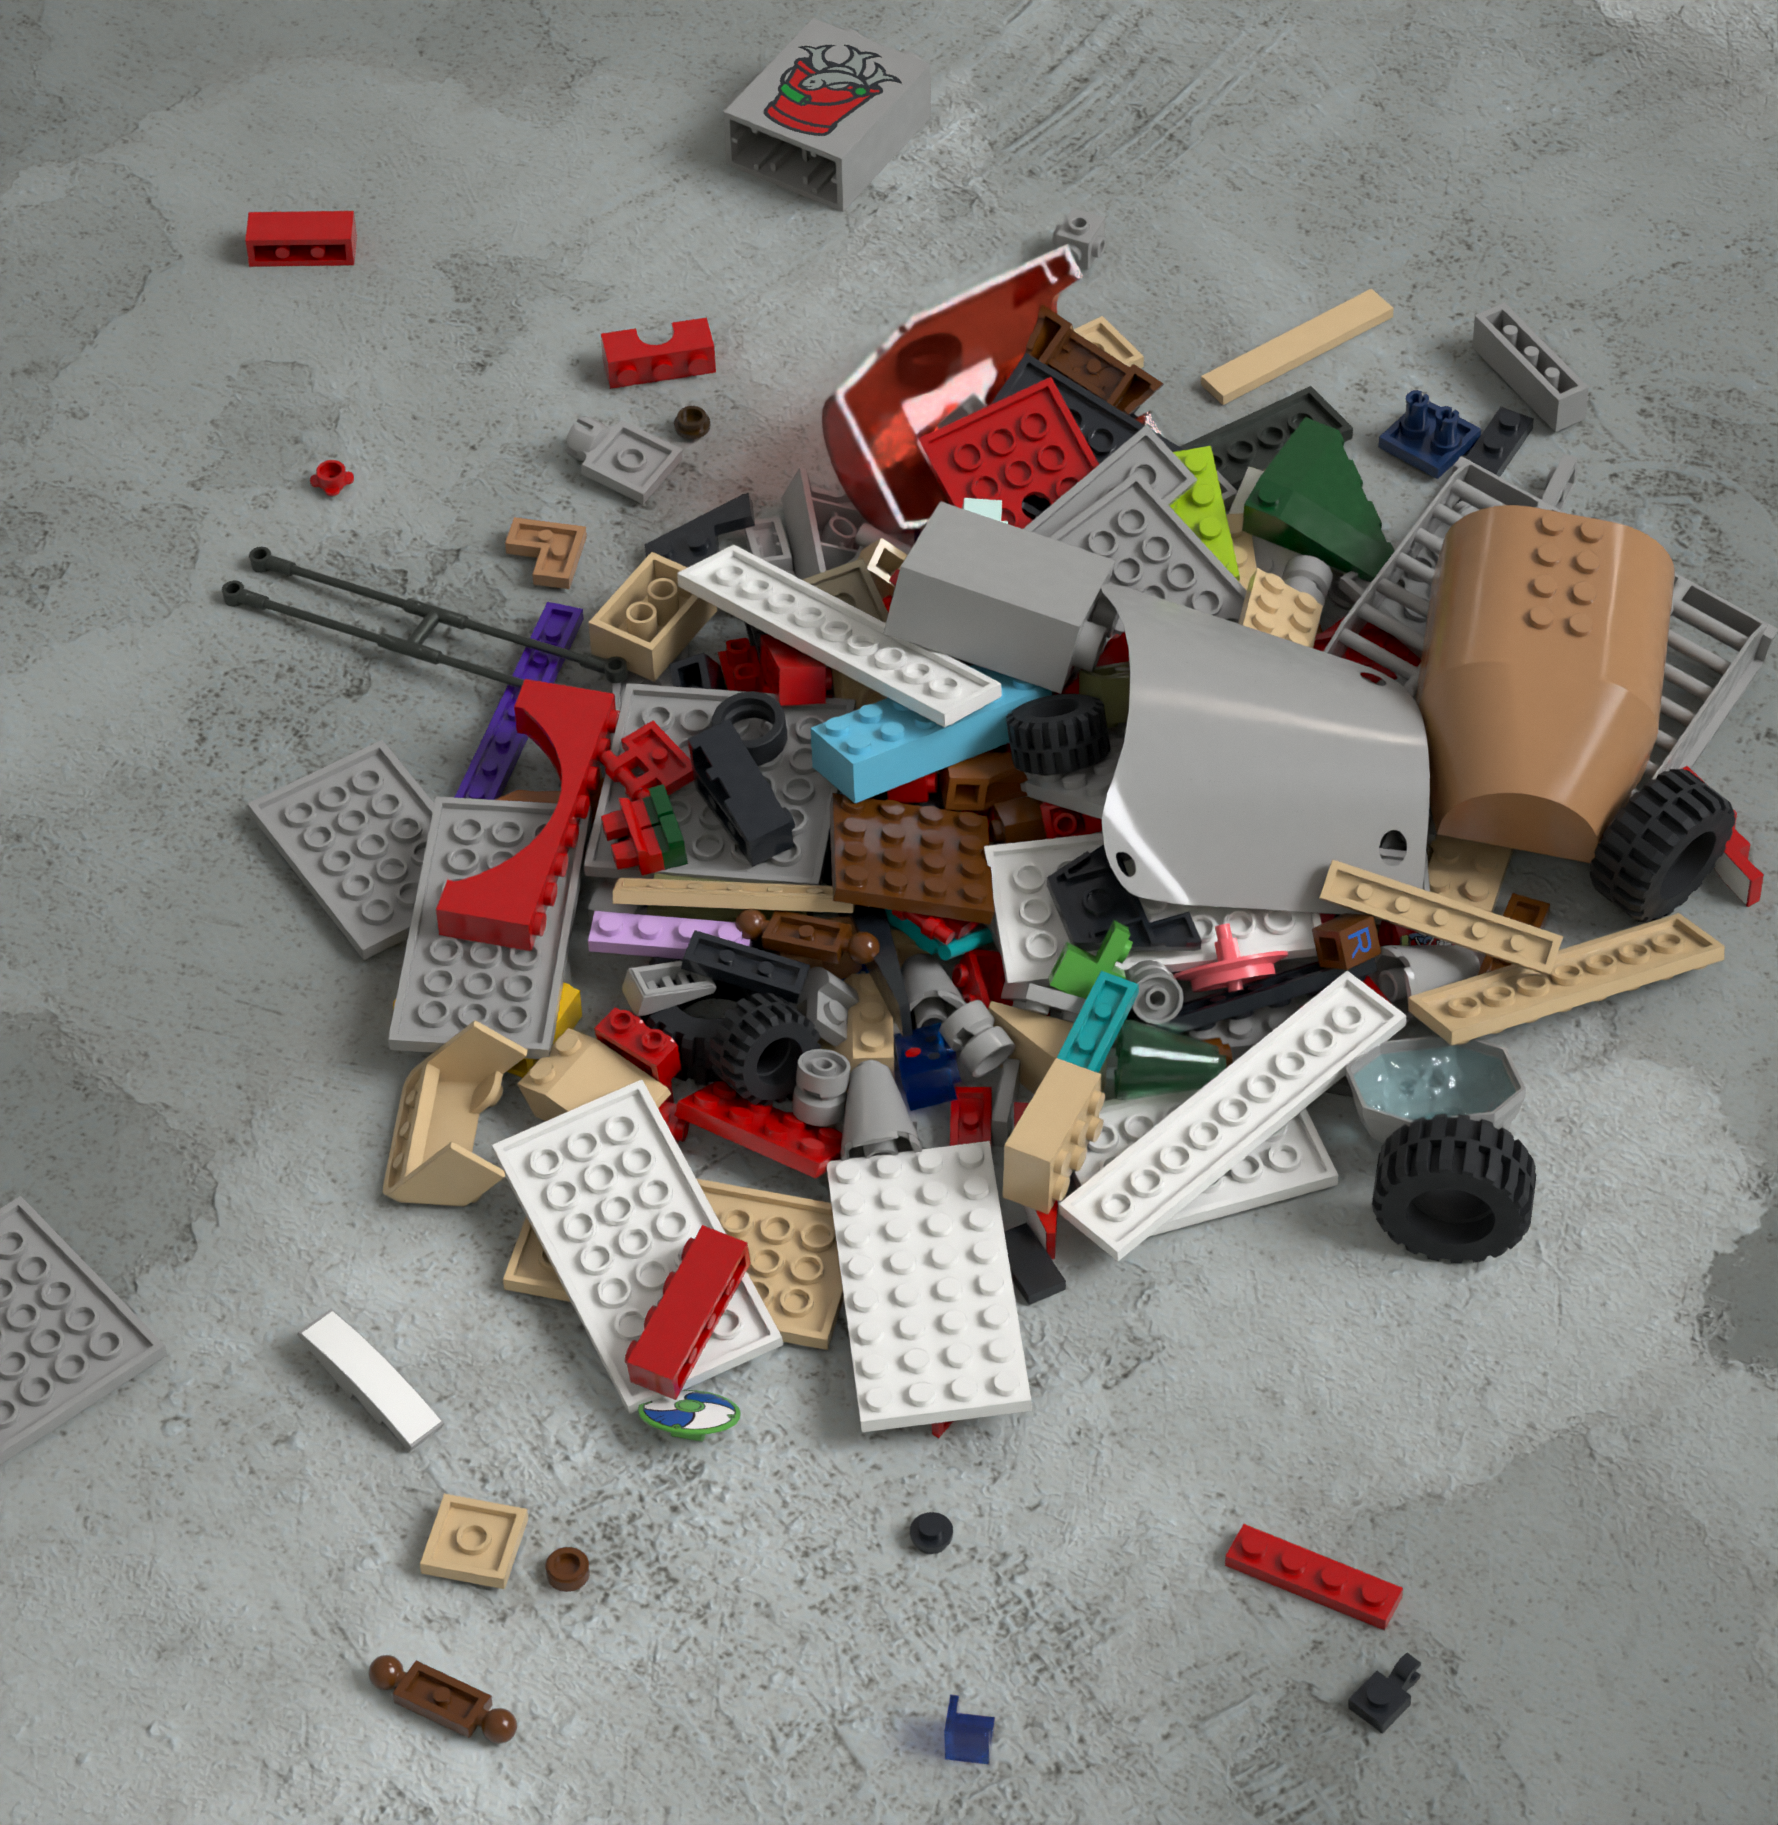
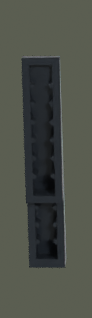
(885, 966)

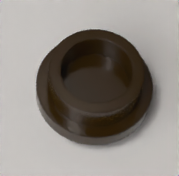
(692, 422)

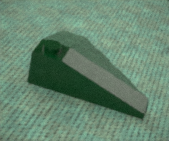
(1316, 504)

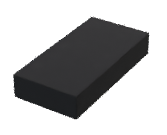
(1031, 1265)

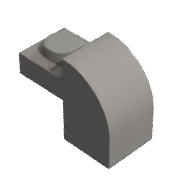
(826, 1004)

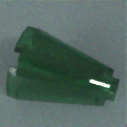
(1161, 1062)

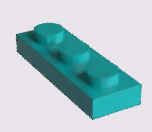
(1099, 1021)

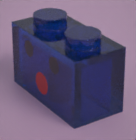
(927, 1067)

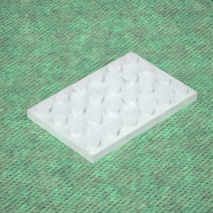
(1278, 1169)

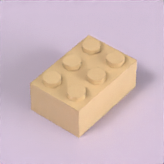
(649, 619)
(1053, 1136)

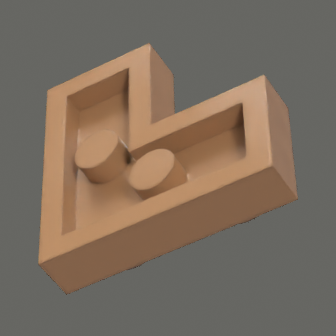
(555, 546)

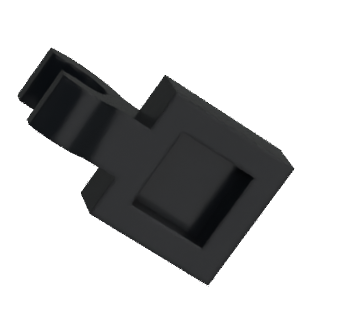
(1385, 1698)

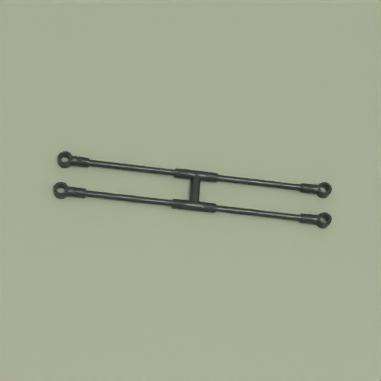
(262, 561)

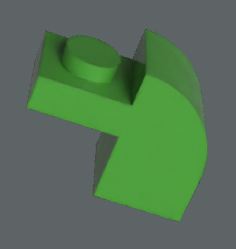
(1078, 969)

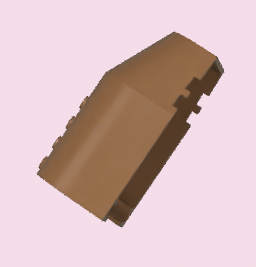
(1542, 676)

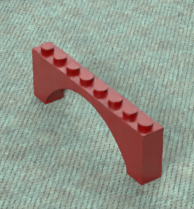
(511, 899)

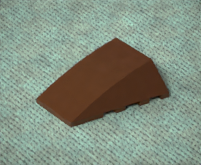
(1088, 365)

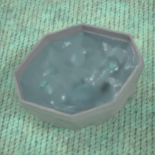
(1431, 1078)

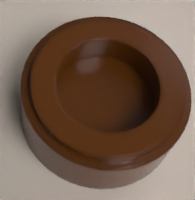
(567, 1569)

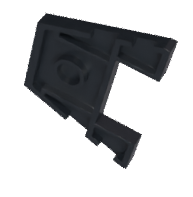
(699, 537)
(1092, 898)

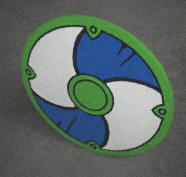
(691, 1414)

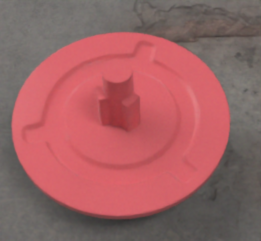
(1231, 968)

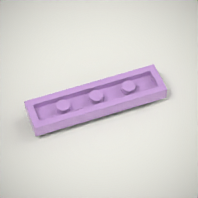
(653, 934)

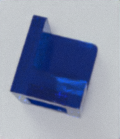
(967, 1735)

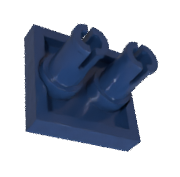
(1429, 435)

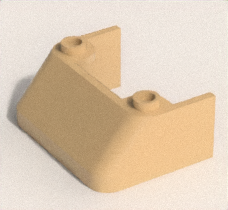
(440, 1116)

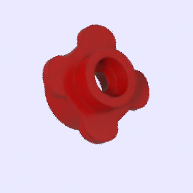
(331, 477)

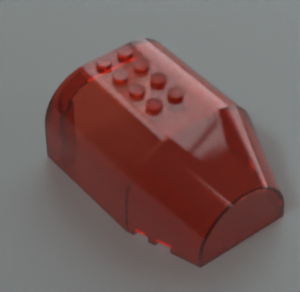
(923, 375)

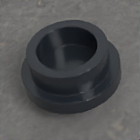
(931, 1532)

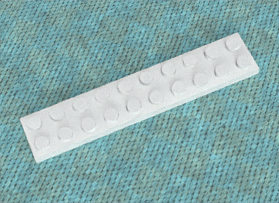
(839, 635)
(1231, 1116)

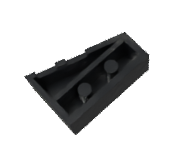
(739, 794)

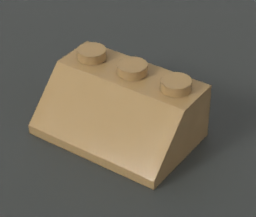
(868, 1027)

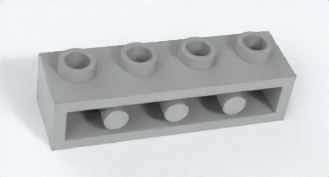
(1530, 367)

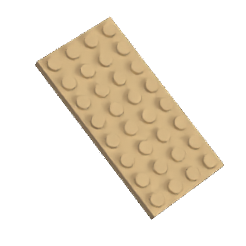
(789, 1254)

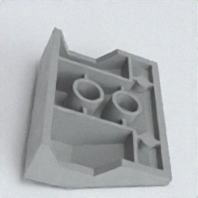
(821, 526)

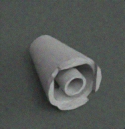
(1420, 968)
(929, 991)
(876, 1115)

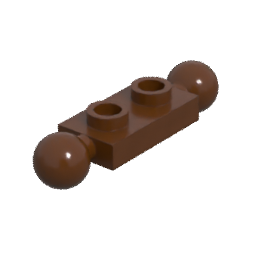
(807, 936)
(442, 1699)

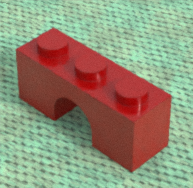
(634, 362)

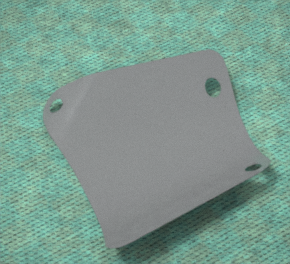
(1257, 765)

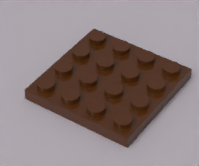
(910, 859)

